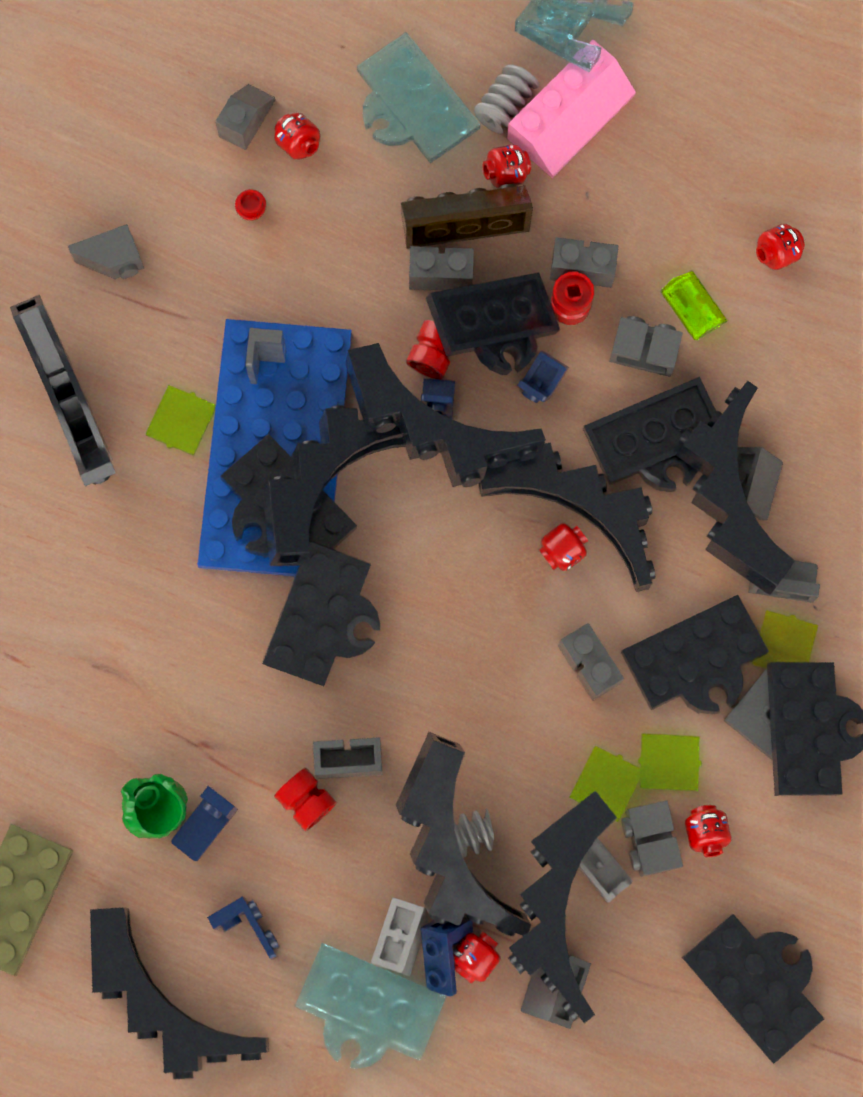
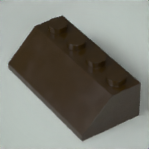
(466, 215)

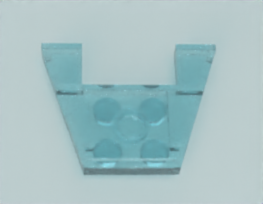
(560, 22)

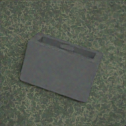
(264, 346)
(759, 478)
(796, 585)
(547, 1005)

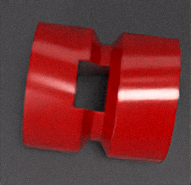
(570, 305)
(429, 355)
(305, 799)

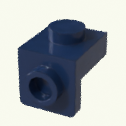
(542, 378)

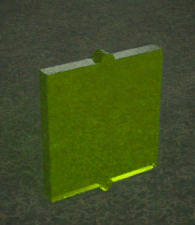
(181, 420)
(786, 639)
(669, 762)
(610, 777)

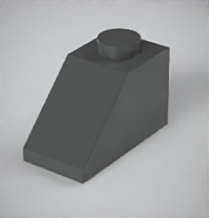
(243, 115)
(109, 253)

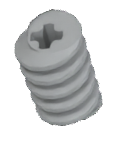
(503, 96)
(474, 832)

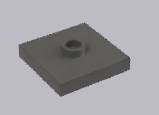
(752, 716)

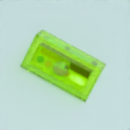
(693, 305)

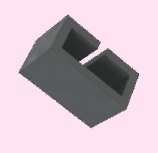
(596, 261)
(440, 271)
(646, 346)
(600, 671)
(334, 761)
(652, 839)

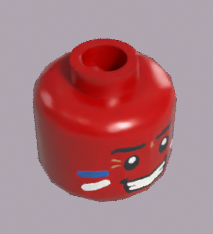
(297, 135)
(506, 165)
(780, 246)
(563, 546)
(708, 830)
(476, 957)

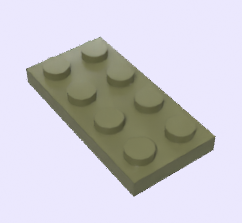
(28, 881)

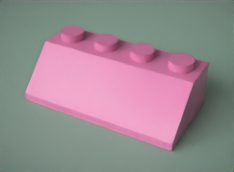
(570, 112)

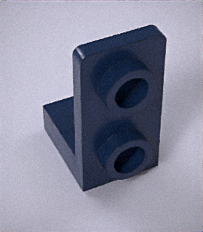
(439, 396)
(204, 824)
(229, 917)
(438, 954)

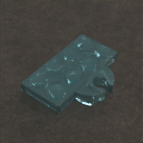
(413, 101)
(368, 1007)

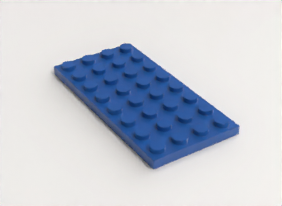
(281, 404)

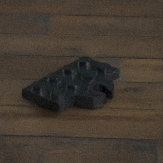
(494, 320)
(647, 436)
(248, 480)
(322, 616)
(697, 657)
(809, 729)
(757, 984)

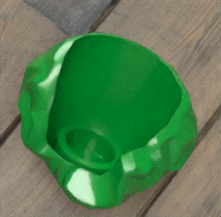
(153, 806)

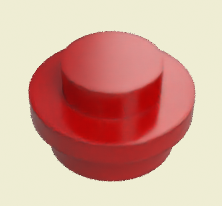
(250, 204)

